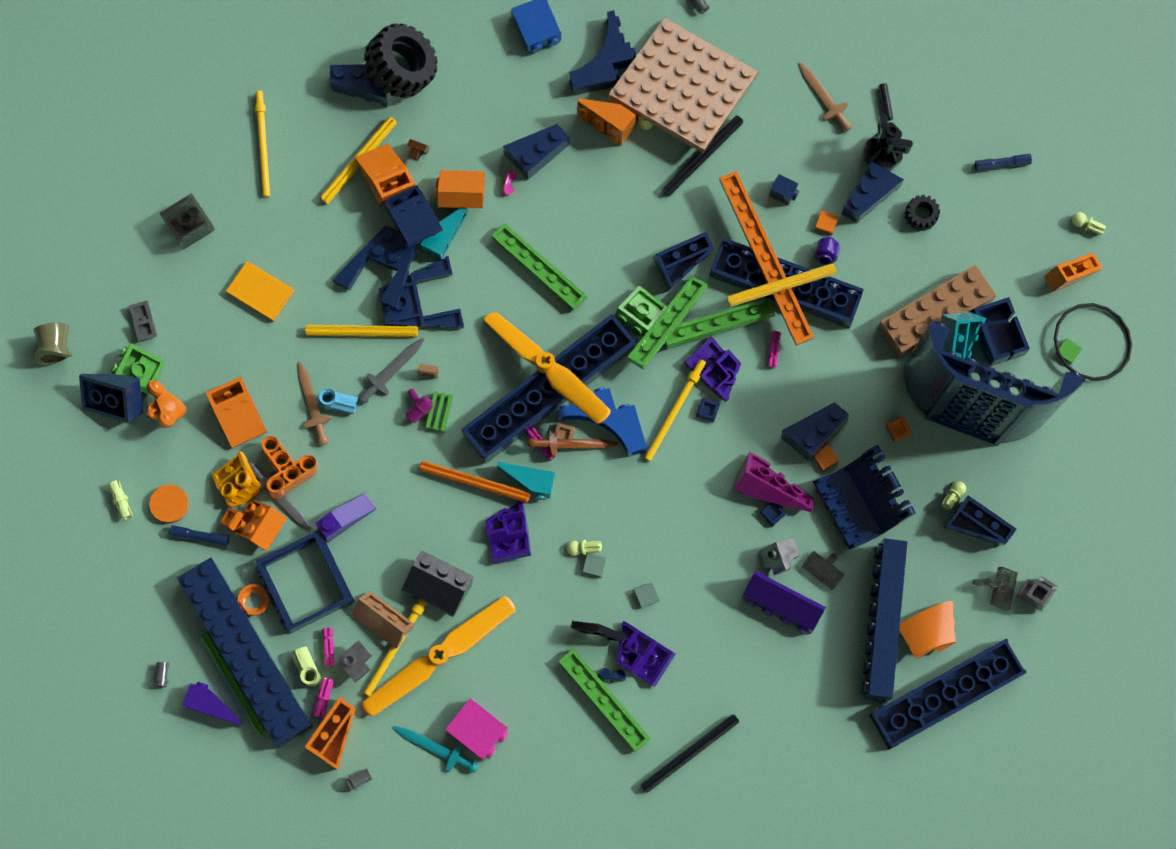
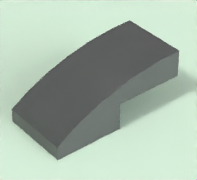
(143, 320)

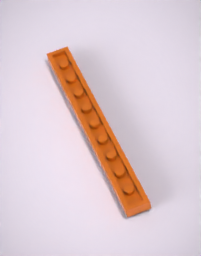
(765, 256)

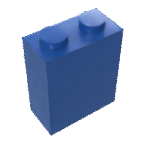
(536, 25)

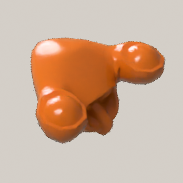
(166, 407)

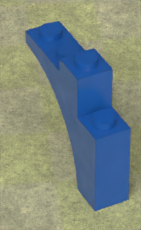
(621, 422)

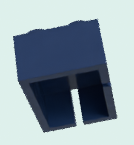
(999, 336)

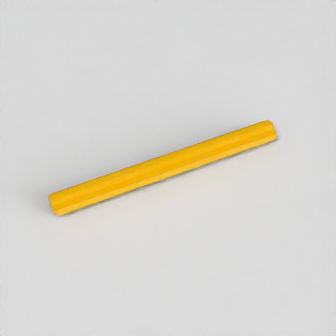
(352, 166)
(781, 285)
(361, 331)

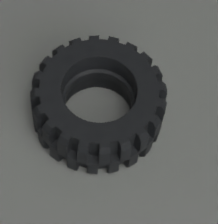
(388, 72)

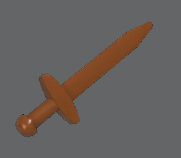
(554, 443)

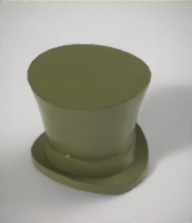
(51, 343)

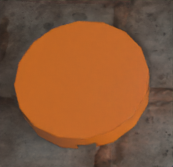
(169, 503)

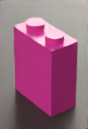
(477, 730)

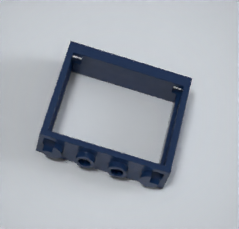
(271, 589)

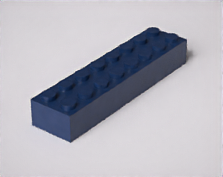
(885, 620)

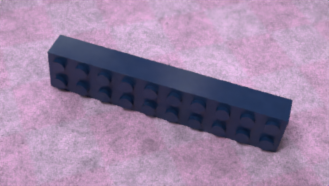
(535, 397)
(245, 652)

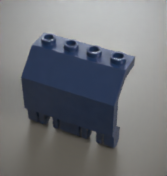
(863, 499)

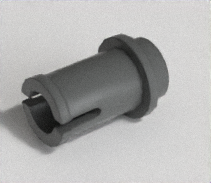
(701, 5)
(161, 674)
(358, 779)

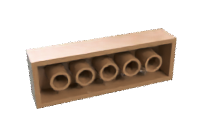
(956, 295)

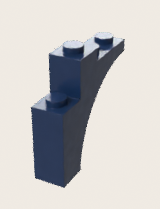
(602, 69)

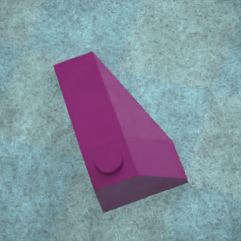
(762, 483)

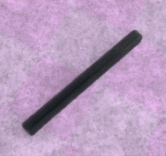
(701, 157)
(689, 753)

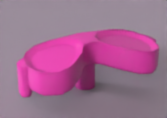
(507, 187)

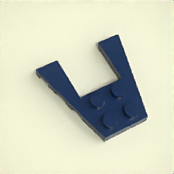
(388, 250)
(409, 305)

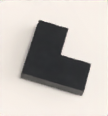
(598, 629)

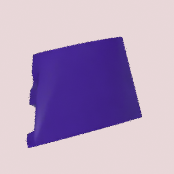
(719, 370)
(509, 534)
(643, 655)

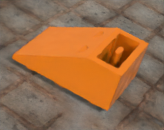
(608, 118)
(384, 173)
(236, 412)

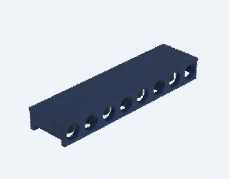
(818, 297)
(947, 694)

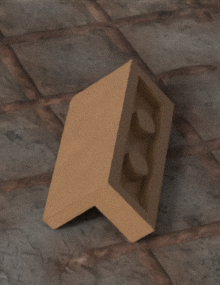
(382, 619)

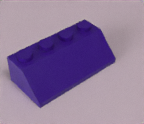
(783, 602)

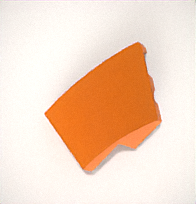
(930, 629)

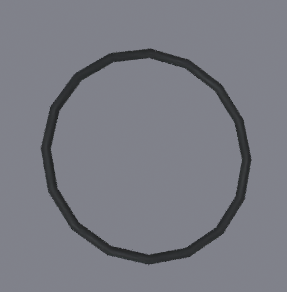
(1114, 314)

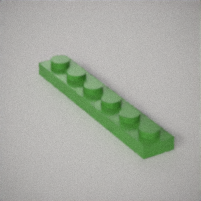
(539, 267)
(667, 322)
(721, 322)
(604, 700)

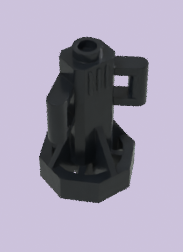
(887, 144)

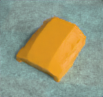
(236, 481)

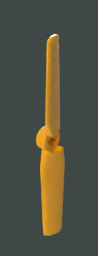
(558, 376)
(455, 643)

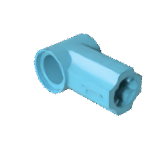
(340, 401)

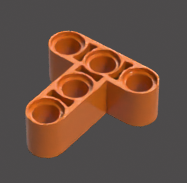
(286, 469)

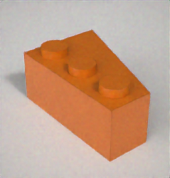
(332, 733)

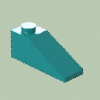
(439, 243)
(533, 480)

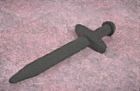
(378, 383)
(283, 501)

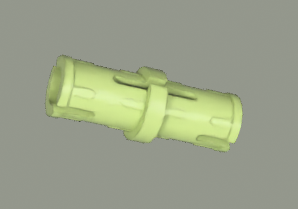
(120, 500)

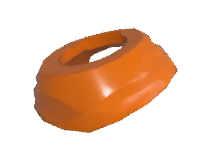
(246, 592)

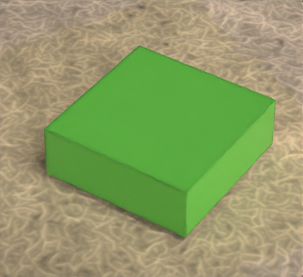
(1069, 350)

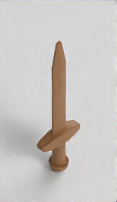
(834, 110)
(317, 421)

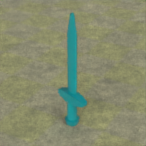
(452, 756)

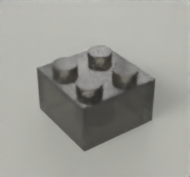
(187, 221)

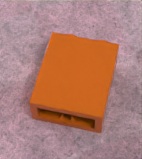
(460, 189)

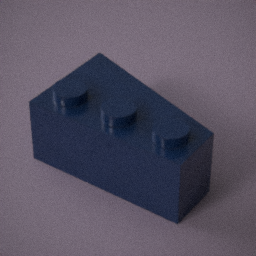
(355, 81)
(537, 149)
(870, 191)
(682, 258)
(815, 431)
(980, 522)

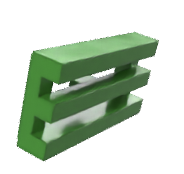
(442, 396)

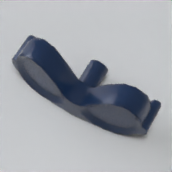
(605, 674)

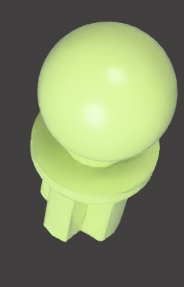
(1079, 219)
(954, 495)
(574, 548)

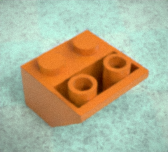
(259, 524)

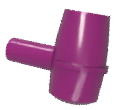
(419, 408)

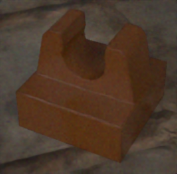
(417, 148)

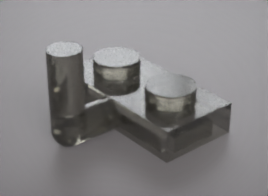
(823, 569)
(1002, 587)

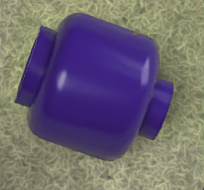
(827, 251)

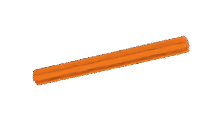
(474, 481)

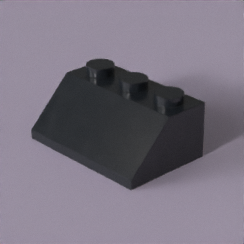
(437, 583)

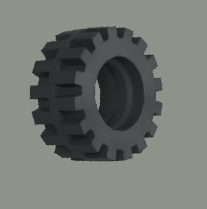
(925, 202)

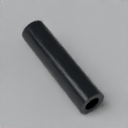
(885, 101)

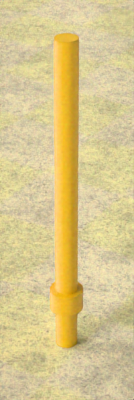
(260, 110)
(693, 378)
(417, 610)

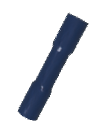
(1016, 160)
(186, 533)

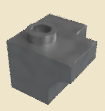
(779, 555)
(1037, 592)
(354, 661)

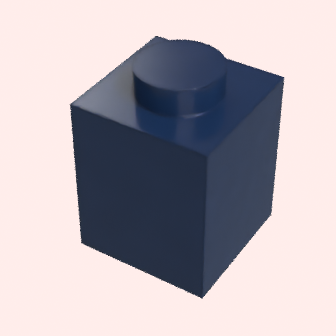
(784, 190)

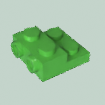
(639, 311)
(138, 364)

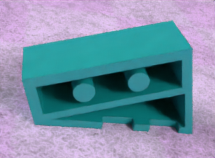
(962, 332)

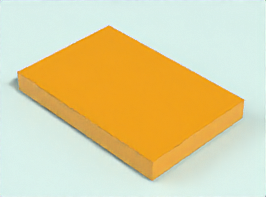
(260, 291)

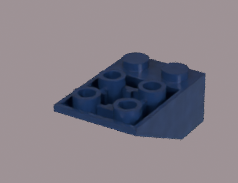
(412, 215)

